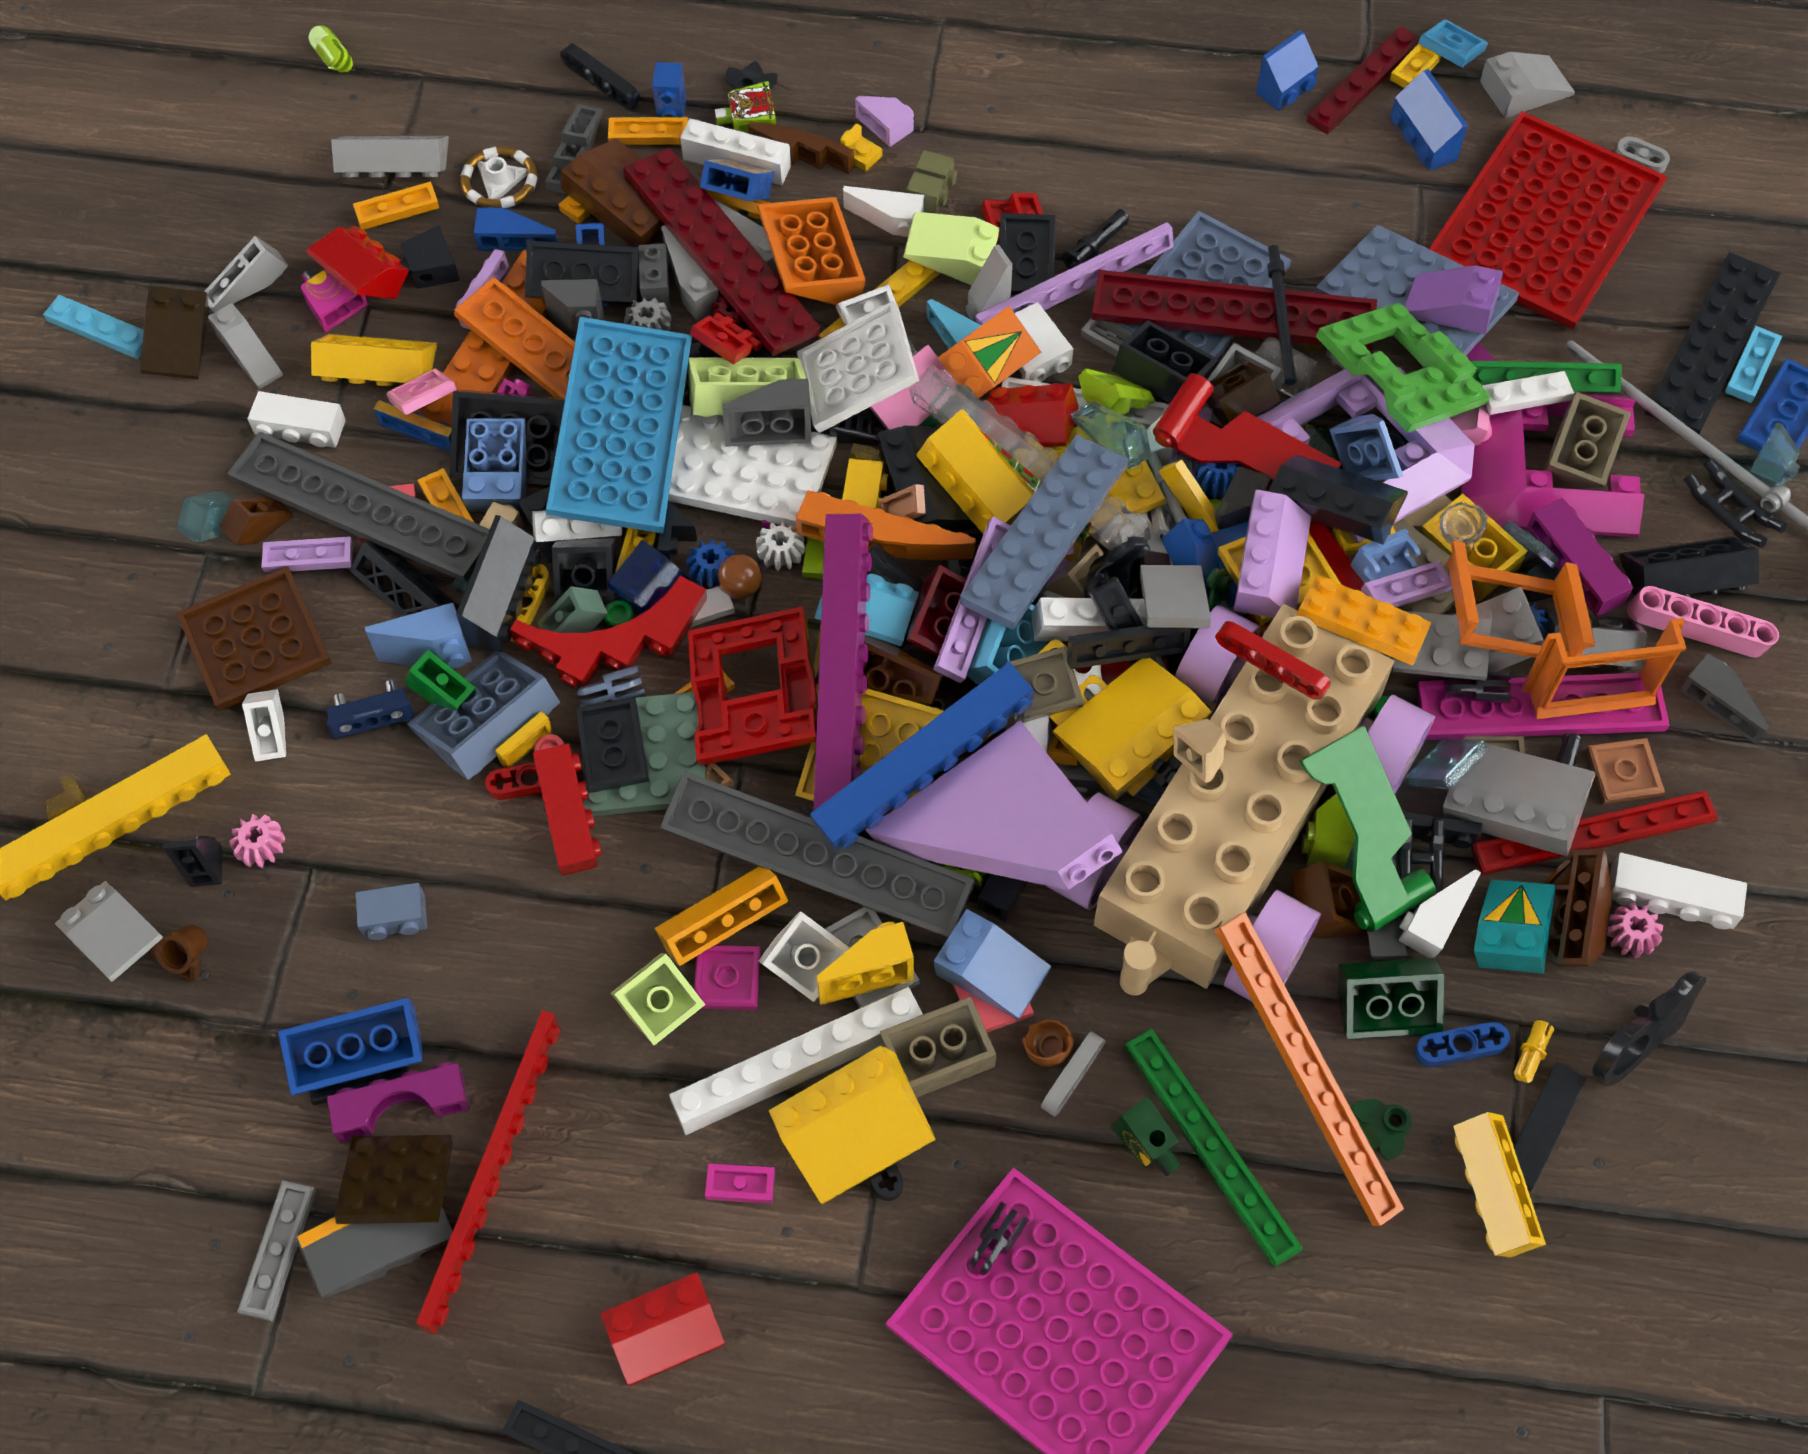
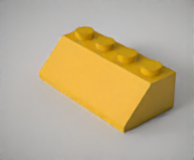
(370, 359)
(974, 472)

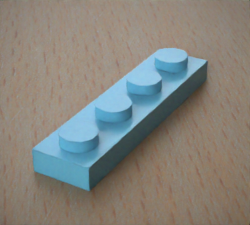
(95, 326)

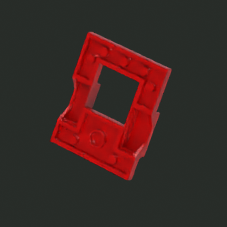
(761, 720)

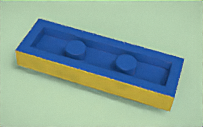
(414, 425)

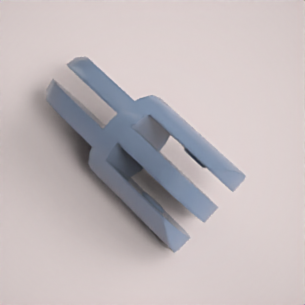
(611, 688)

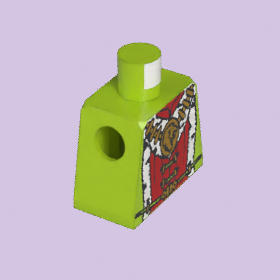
(747, 106)

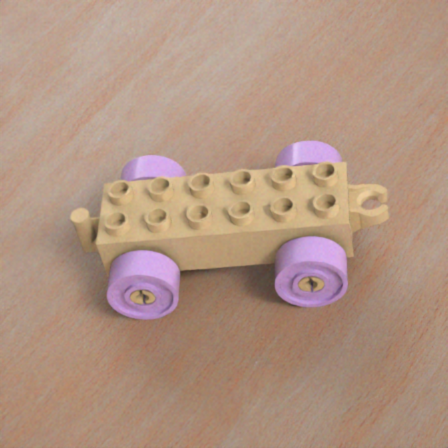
(1222, 840)

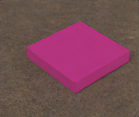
(728, 977)

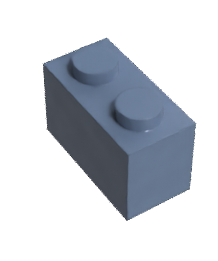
(391, 911)

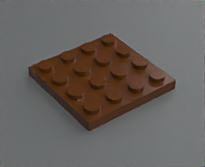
(253, 638)

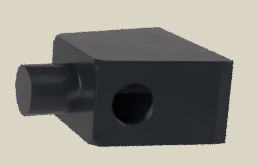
(429, 259)

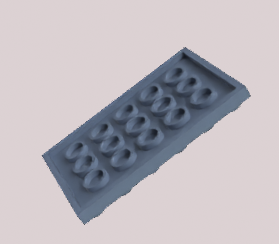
(1214, 254)
(1385, 270)

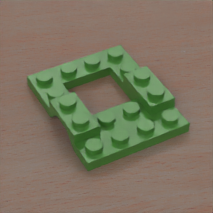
(1412, 399)

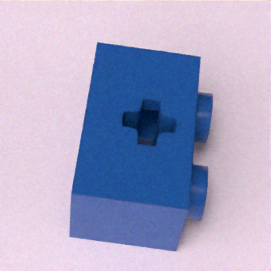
(669, 90)

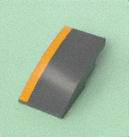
(359, 1253)

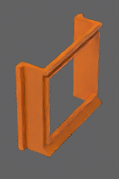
(1566, 593)
(1553, 663)

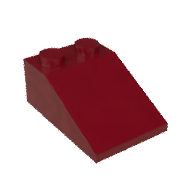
(935, 609)

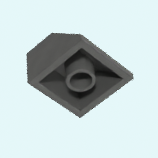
(570, 300)

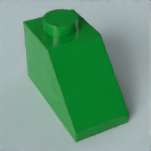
(438, 682)

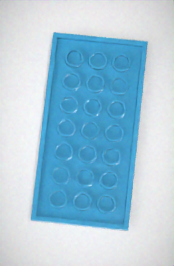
(619, 425)

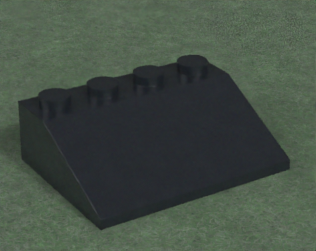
(542, 427)
(904, 469)

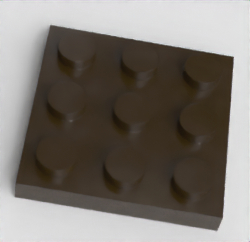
(394, 1179)

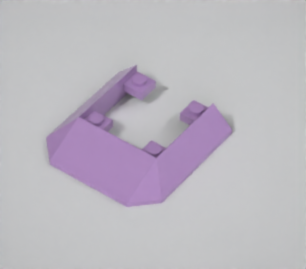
(1432, 461)

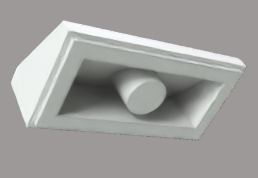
(864, 304)

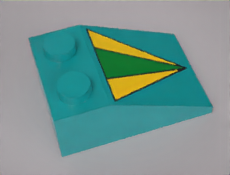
(1515, 926)

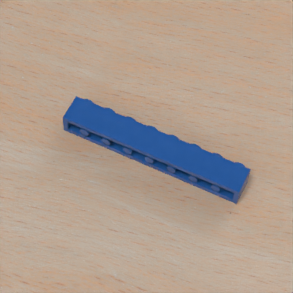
(923, 756)

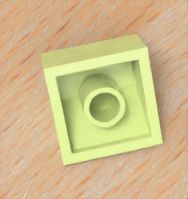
(657, 998)

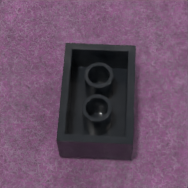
(1161, 361)

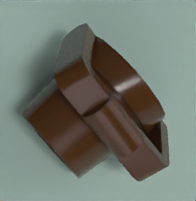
(180, 951)

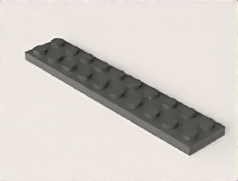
(360, 506)
(796, 849)

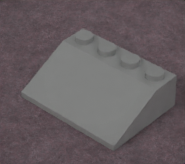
(1522, 798)

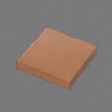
(1625, 771)

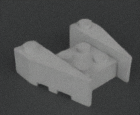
(694, 286)

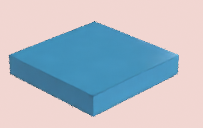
(1453, 43)

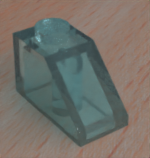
(1777, 458)
(203, 515)

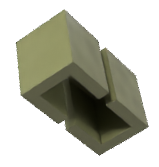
(933, 180)

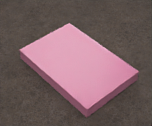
(899, 408)

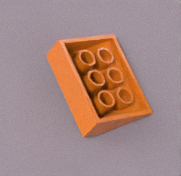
(813, 249)

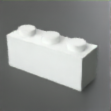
(297, 419)

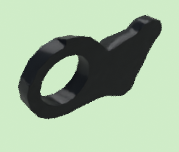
(1651, 1028)

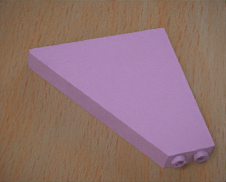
(1004, 816)

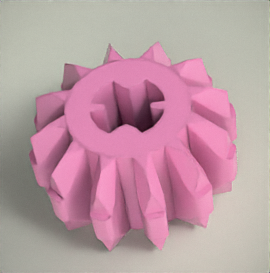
(257, 840)
(1646, 930)

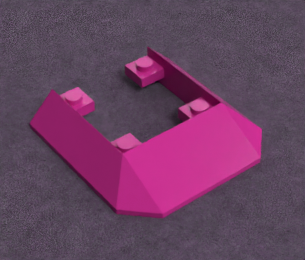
(1513, 493)

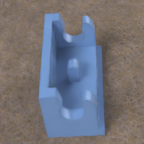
(1380, 560)

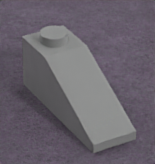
(247, 273)
(991, 284)
(244, 345)

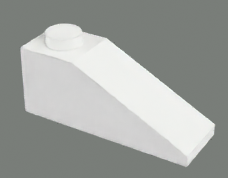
(884, 208)
(1434, 919)

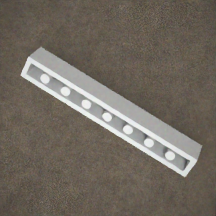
(791, 1062)

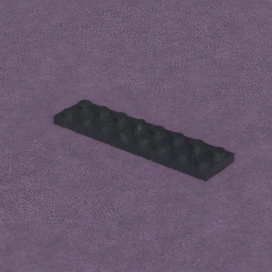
(1714, 340)

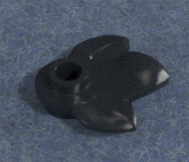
(749, 76)

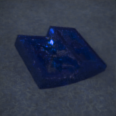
(645, 577)

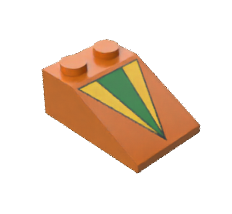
(990, 353)

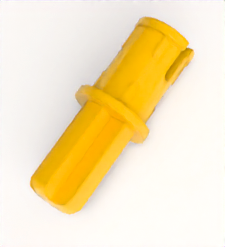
(1533, 1051)

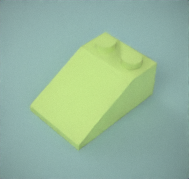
(951, 244)

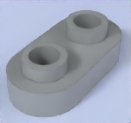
(1643, 153)

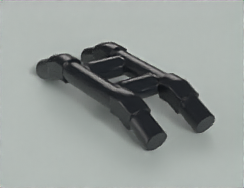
(1729, 490)
(1433, 858)

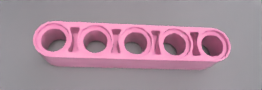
(1703, 621)

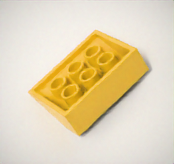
(1130, 725)
(852, 1123)

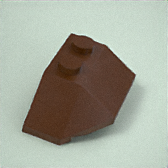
(1580, 909)

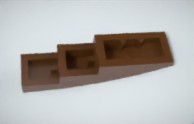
(807, 146)

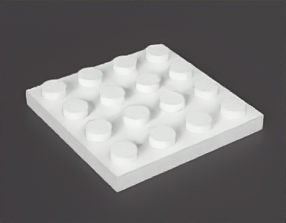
(857, 366)

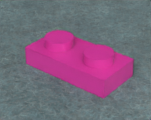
(740, 1183)

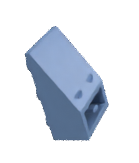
(494, 463)

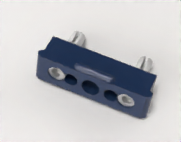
(369, 712)

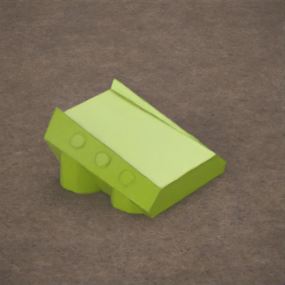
(1113, 391)

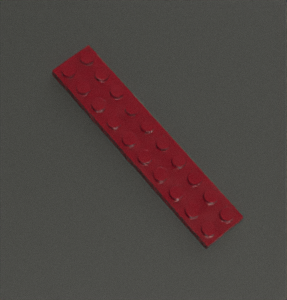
(721, 251)
(1218, 306)

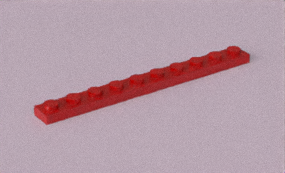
(486, 1181)

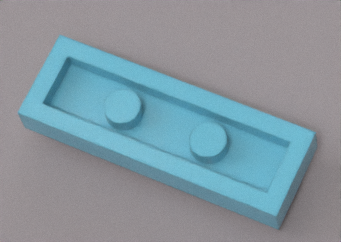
(1753, 364)

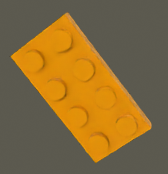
(1364, 619)

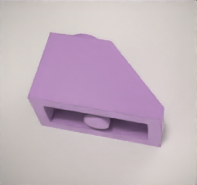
(885, 117)

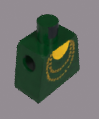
(1145, 1124)

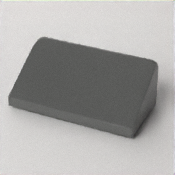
(1385, 943)

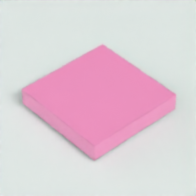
(420, 391)

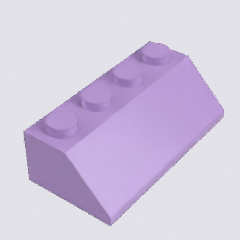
(1272, 555)

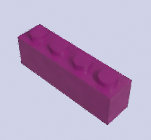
(1573, 543)

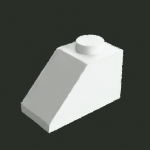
(265, 724)

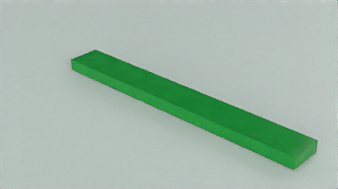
(1213, 1148)

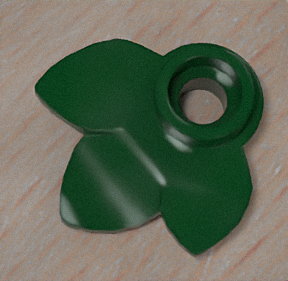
(1217, 585)
(1377, 1129)

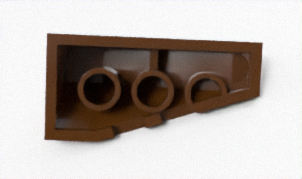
(898, 673)

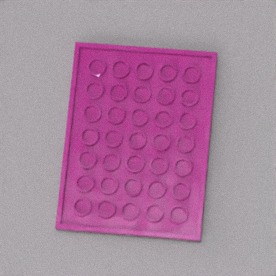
(1061, 1331)

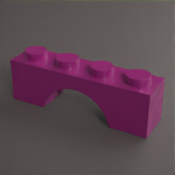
(358, 1110)

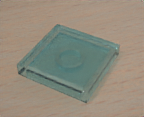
(1446, 763)

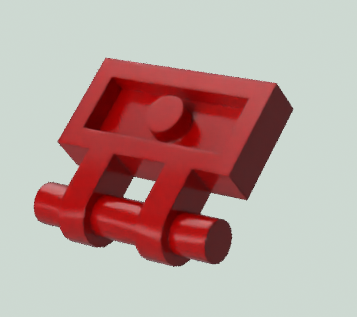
(725, 337)

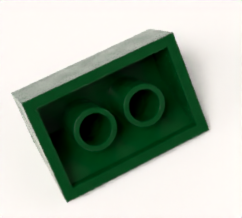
(1391, 998)

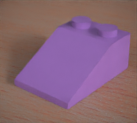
(1456, 297)

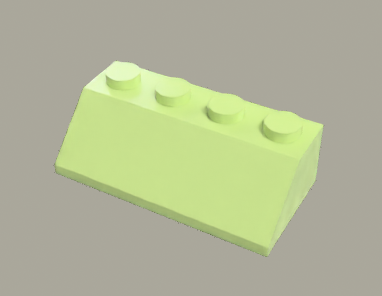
(718, 381)

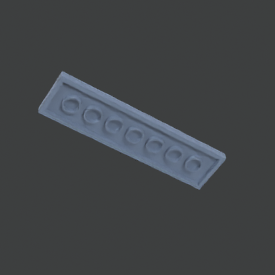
(1043, 532)

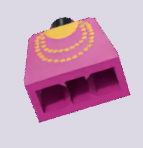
(329, 298)

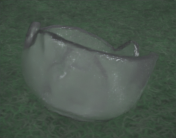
(1463, 523)

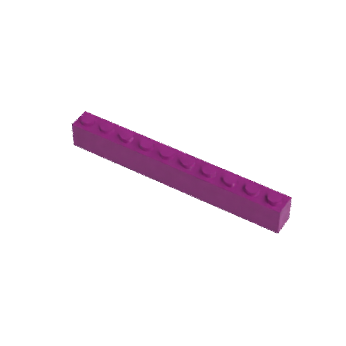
(842, 654)

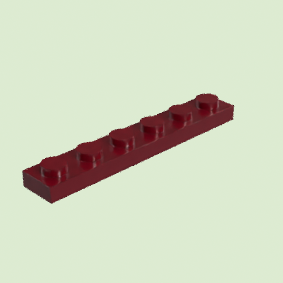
(1362, 80)

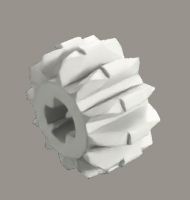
(780, 546)

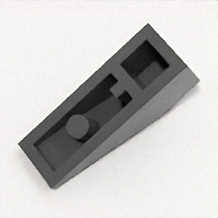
(1724, 695)

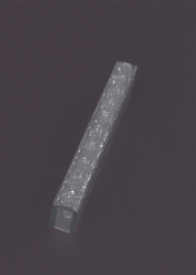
(943, 398)

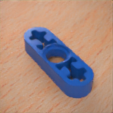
(1486, 1049)

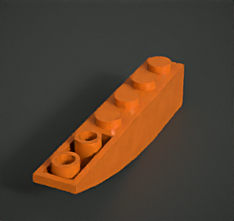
(894, 533)

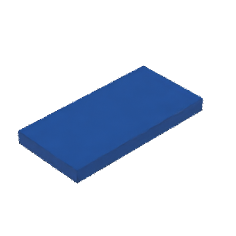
(1782, 403)

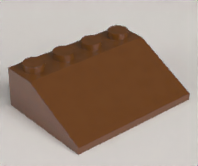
(601, 188)

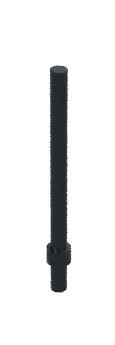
(1276, 272)

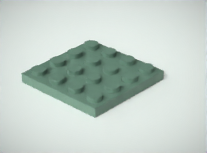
(670, 750)

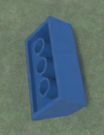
(351, 1046)

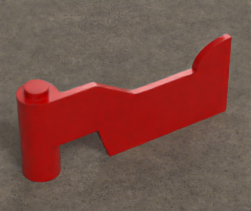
(1241, 441)

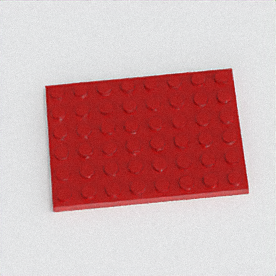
(1550, 216)

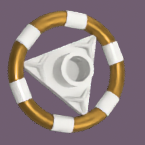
(499, 177)

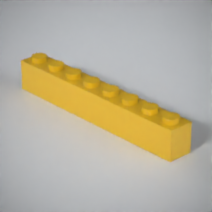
(109, 816)

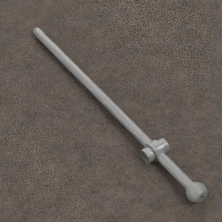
(1773, 499)

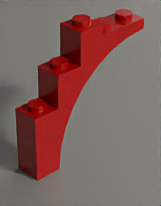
(619, 647)

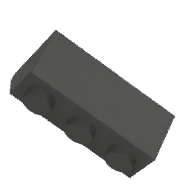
(1610, 635)

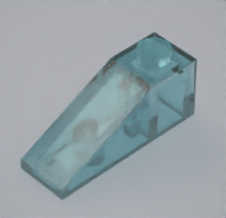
(1114, 432)

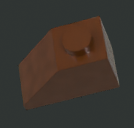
(253, 519)

